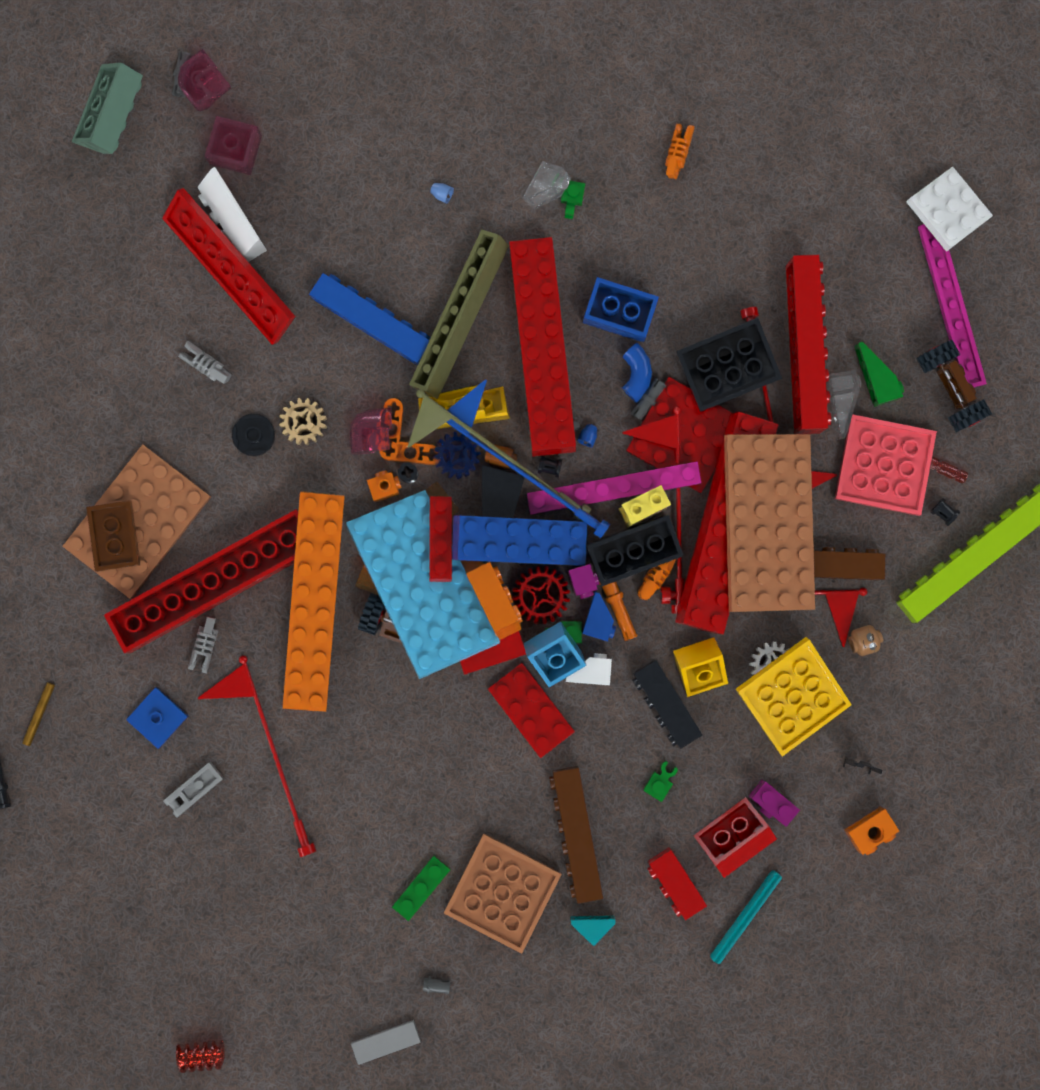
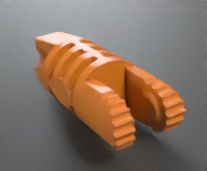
(678, 150)
(654, 579)

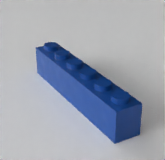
(369, 318)

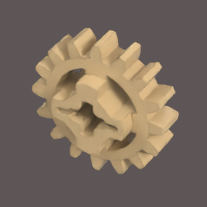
(298, 428)

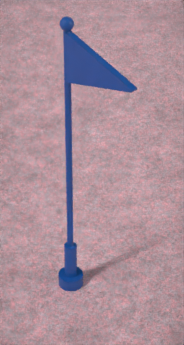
(466, 411)

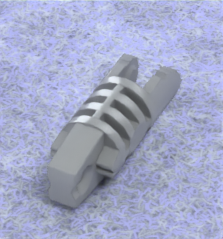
(205, 363)
(204, 644)

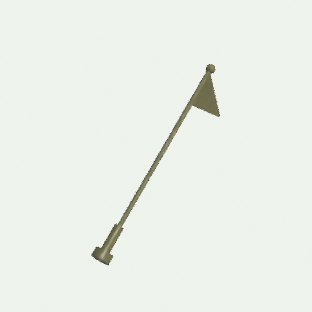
(433, 416)

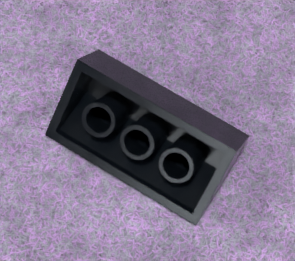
(634, 550)

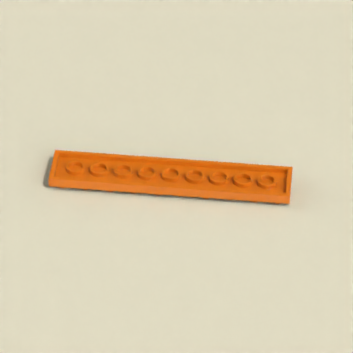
(313, 601)

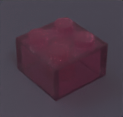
(233, 145)

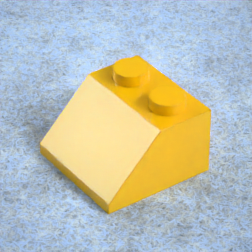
(701, 666)

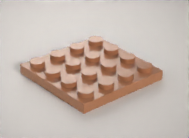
(502, 893)

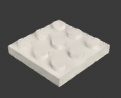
(949, 208)

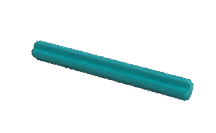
(745, 917)

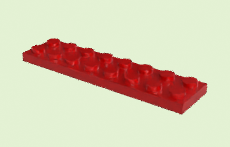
(228, 266)

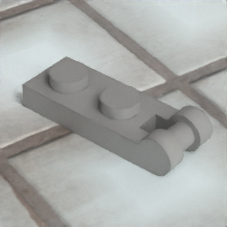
(194, 789)

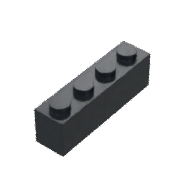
(667, 704)

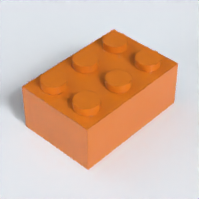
(495, 600)

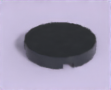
(260, 435)

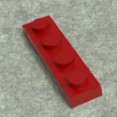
(440, 539)

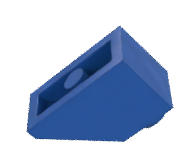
(599, 620)

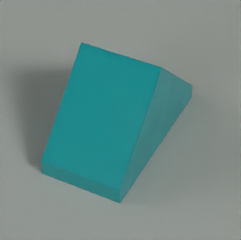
(593, 927)

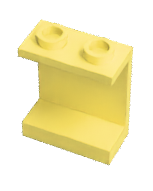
(644, 506)

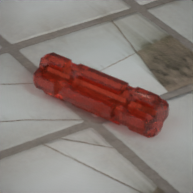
(948, 470)

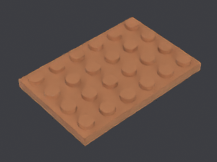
(162, 510)

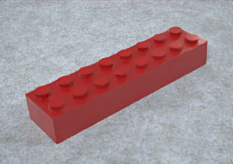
(807, 344)

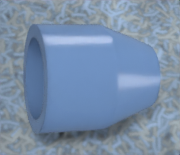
(441, 190)

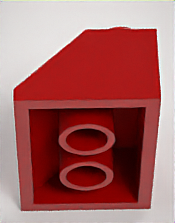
(735, 837)

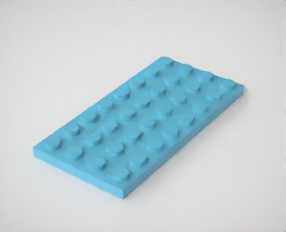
(433, 619)

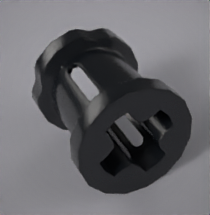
(550, 466)
(402, 469)
(945, 512)

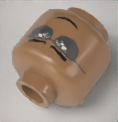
(865, 640)

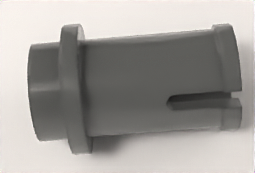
(436, 985)

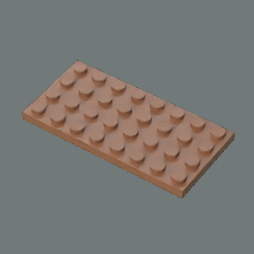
(769, 522)

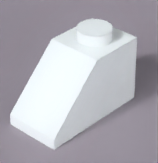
(596, 672)

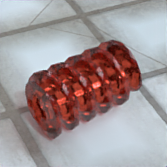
(200, 1058)

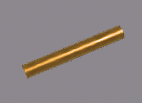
(31, 731)

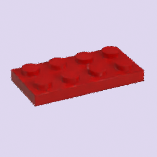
(531, 710)

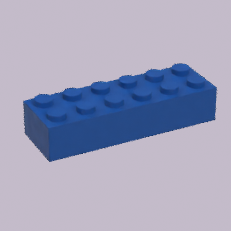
(519, 540)

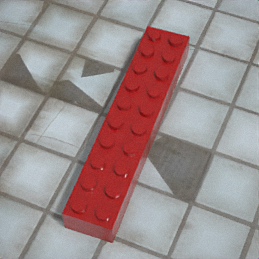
(542, 347)
(205, 584)
(705, 592)

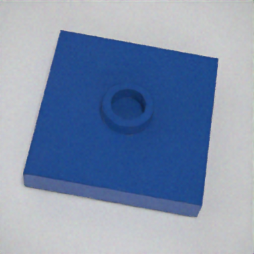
(157, 717)

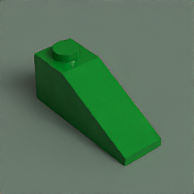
(880, 380)

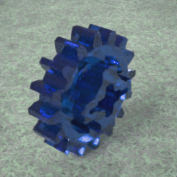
(450, 450)

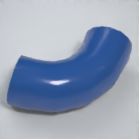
(640, 372)

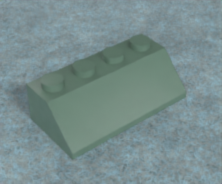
(108, 108)

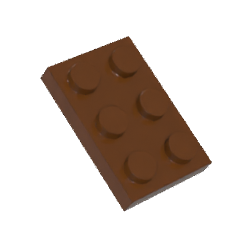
(113, 536)

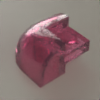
(201, 81)
(370, 431)

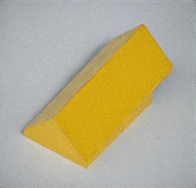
(491, 407)

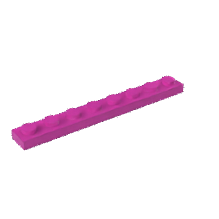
(952, 306)
(617, 487)

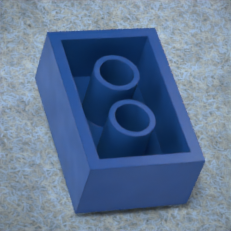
(620, 309)

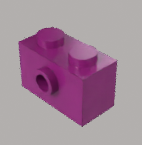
(583, 581)
(773, 803)

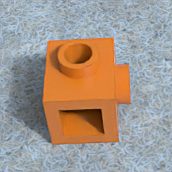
(384, 485)

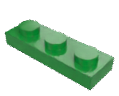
(421, 888)

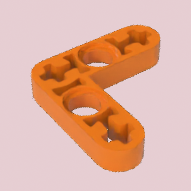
(400, 447)

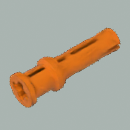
(615, 597)

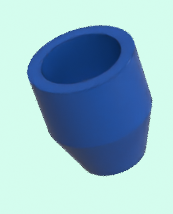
(589, 435)

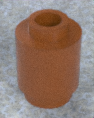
(493, 461)

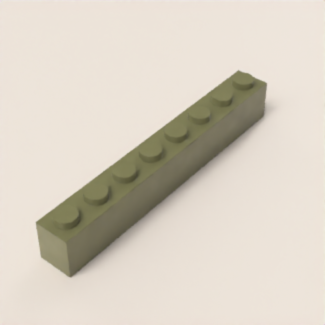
(459, 314)

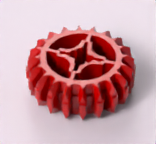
(532, 611)

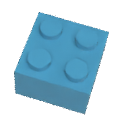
(554, 654)

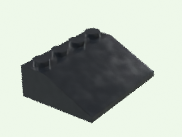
(729, 364)

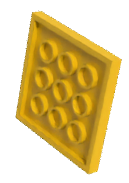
(793, 696)

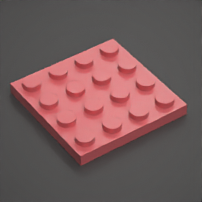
(885, 465)

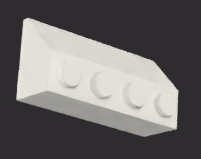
(229, 215)

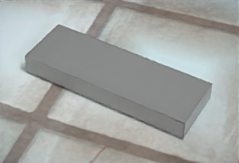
(385, 1042)

